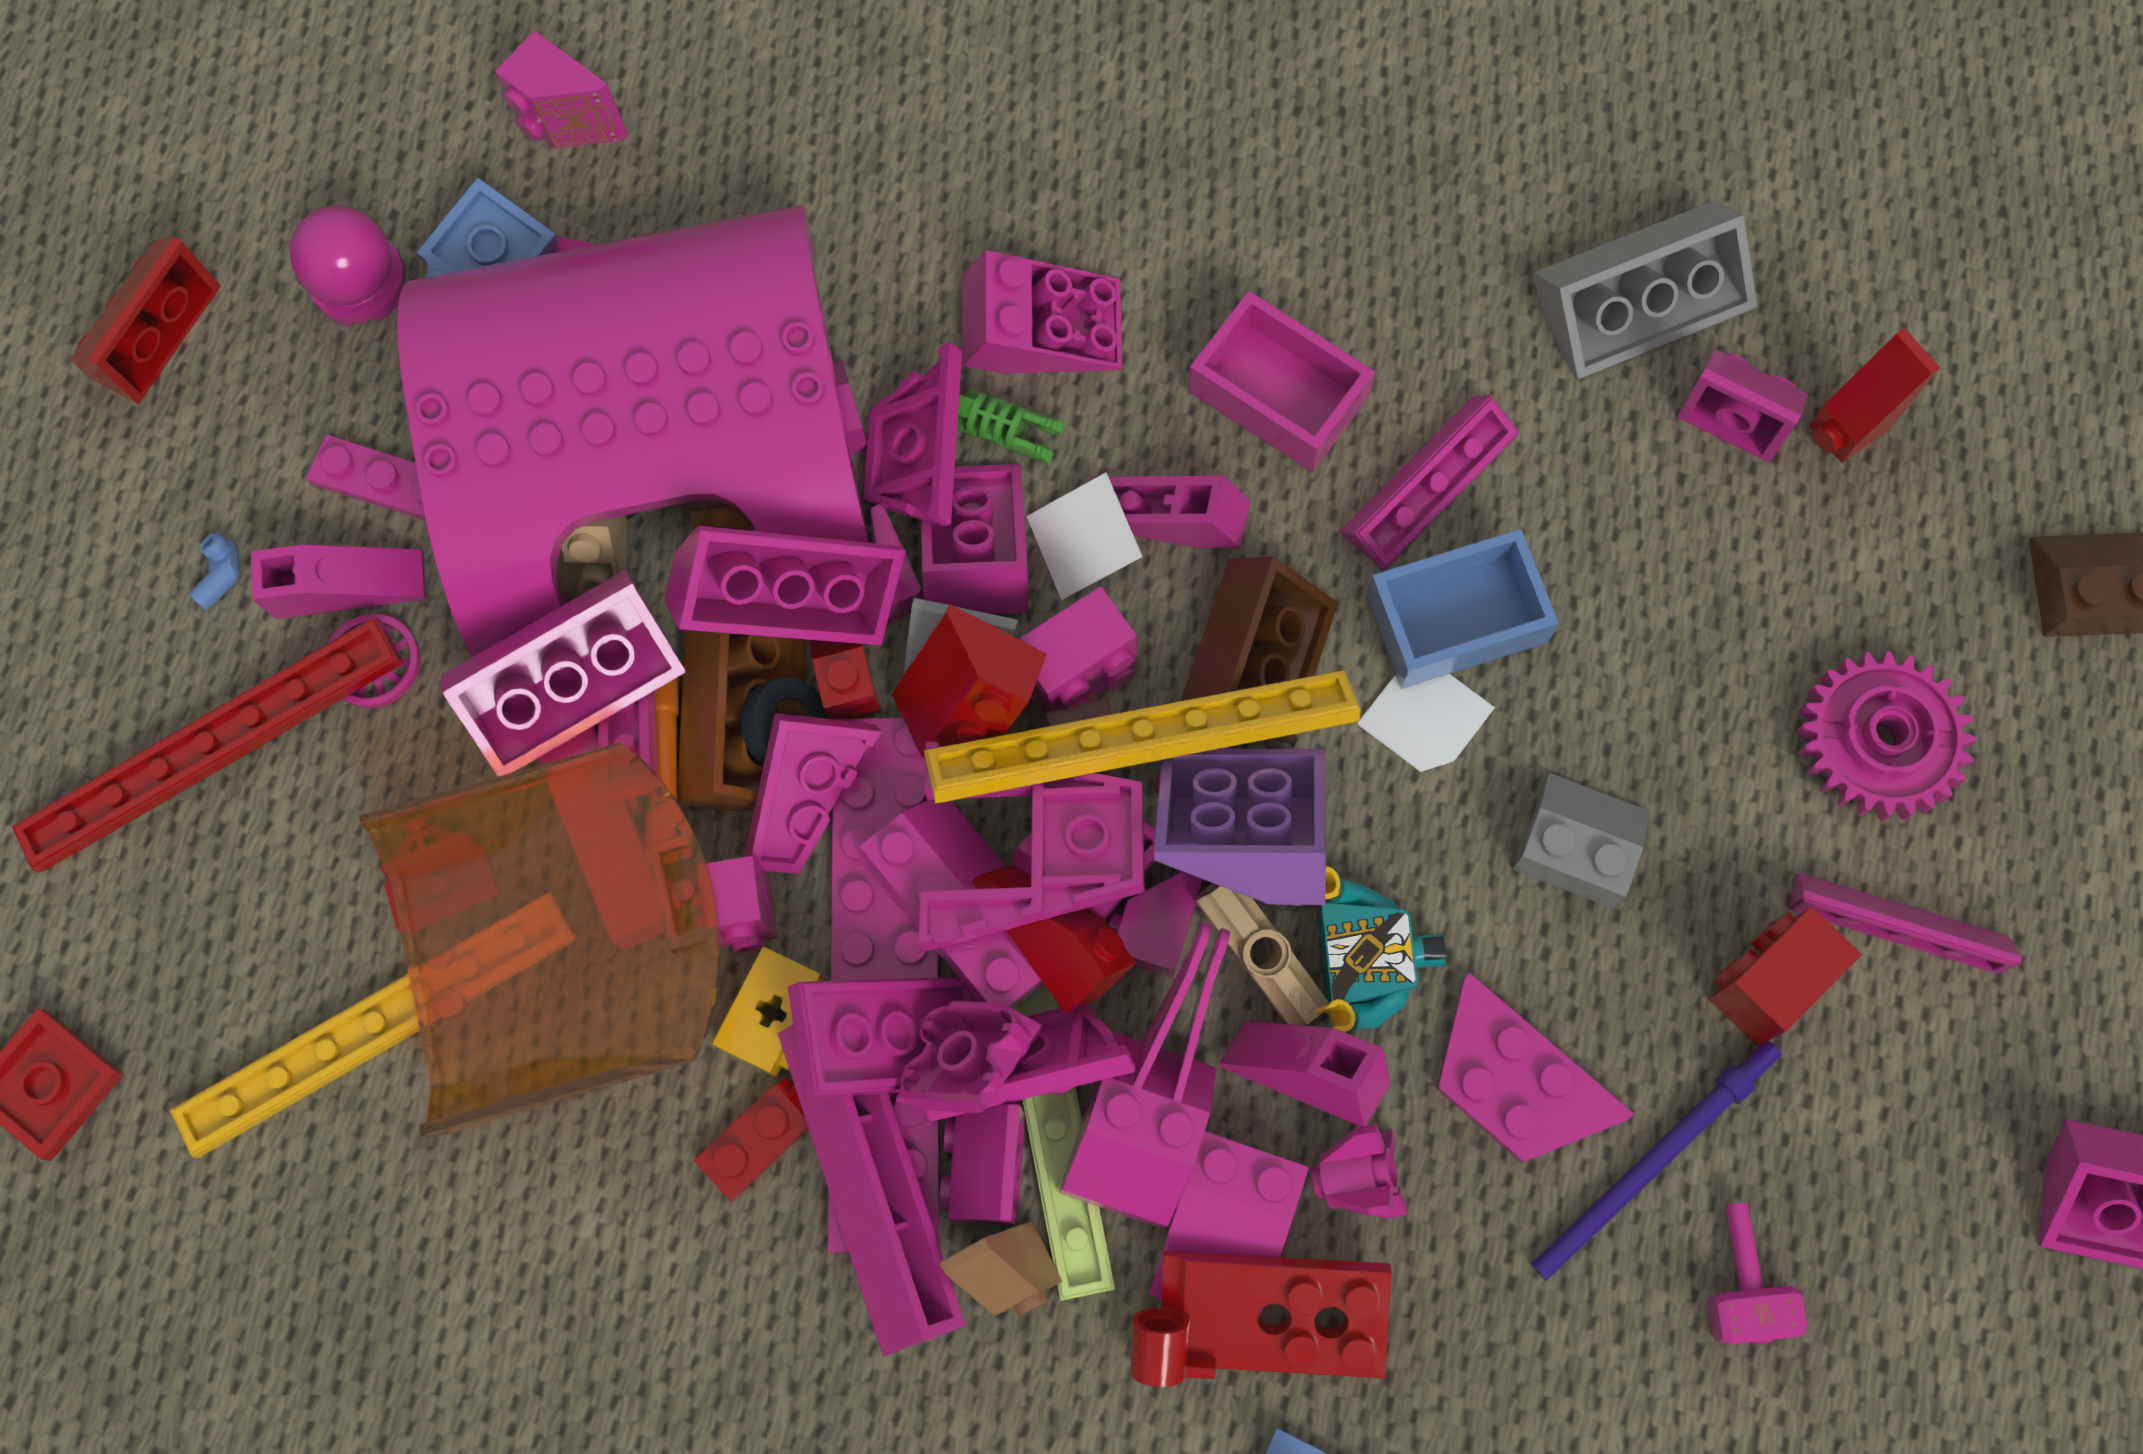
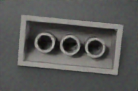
(1648, 288)

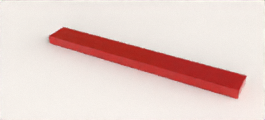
(207, 745)

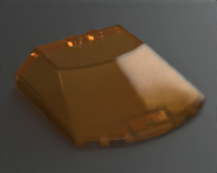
(550, 933)

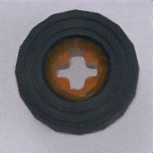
(775, 696)

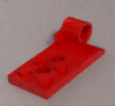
(1214, 1323)

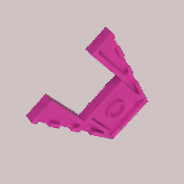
(1082, 856)

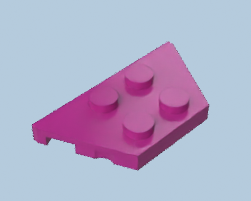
(915, 443)
(1067, 1054)
(1519, 1081)

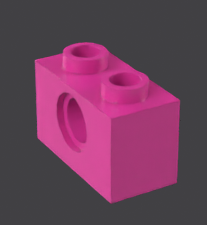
(743, 903)

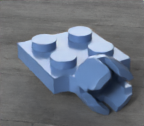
(483, 232)

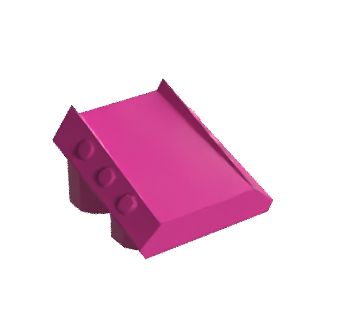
(966, 1056)

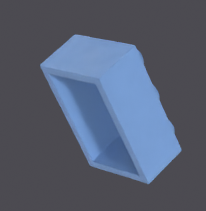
(1461, 608)

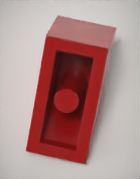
(844, 679)

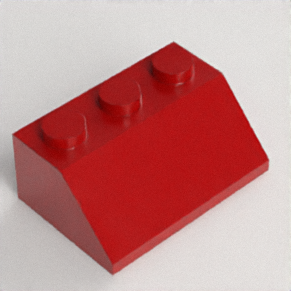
(146, 320)
(966, 682)

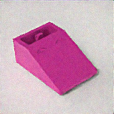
(1039, 317)

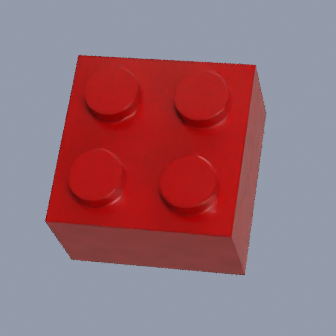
(1785, 975)

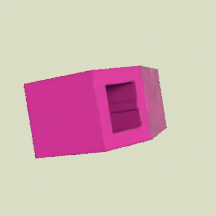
(334, 578)
(1312, 1066)

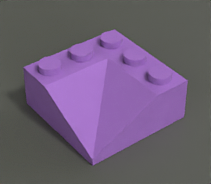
(1247, 821)

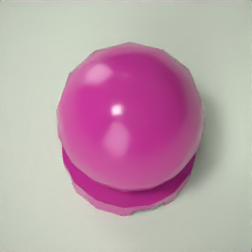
(346, 265)

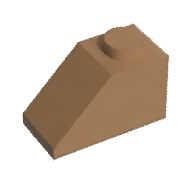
(1005, 1270)

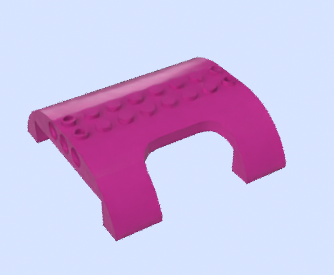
(615, 392)

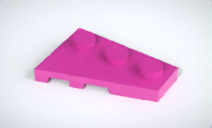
(799, 784)

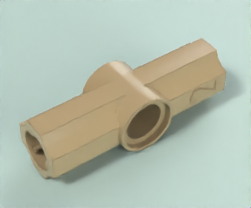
(1282, 976)

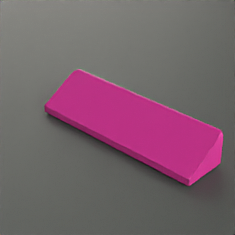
(1430, 481)
(1905, 925)

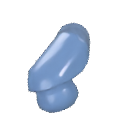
(222, 569)

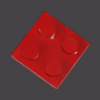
(50, 1084)

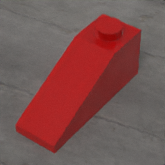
(1873, 397)
(1070, 952)

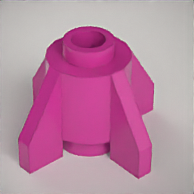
(1361, 1174)

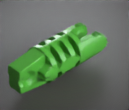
(1005, 424)

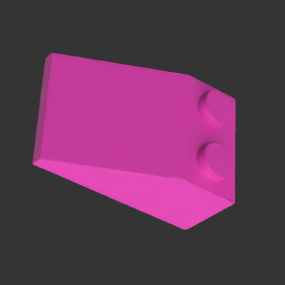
(982, 554)
(1234, 1203)

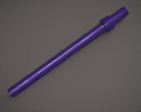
(1731, 1087)

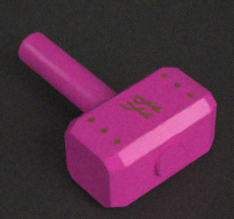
(1753, 1312)

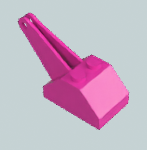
(1150, 1123)

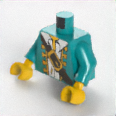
(1369, 954)

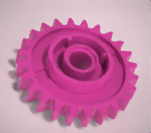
(1863, 766)

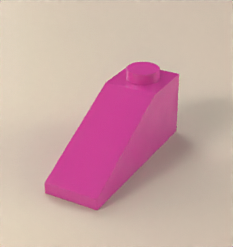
(1184, 509)

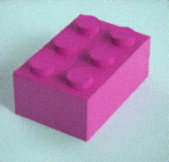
(1280, 381)

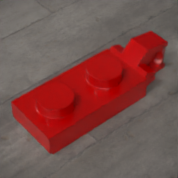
(754, 1140)

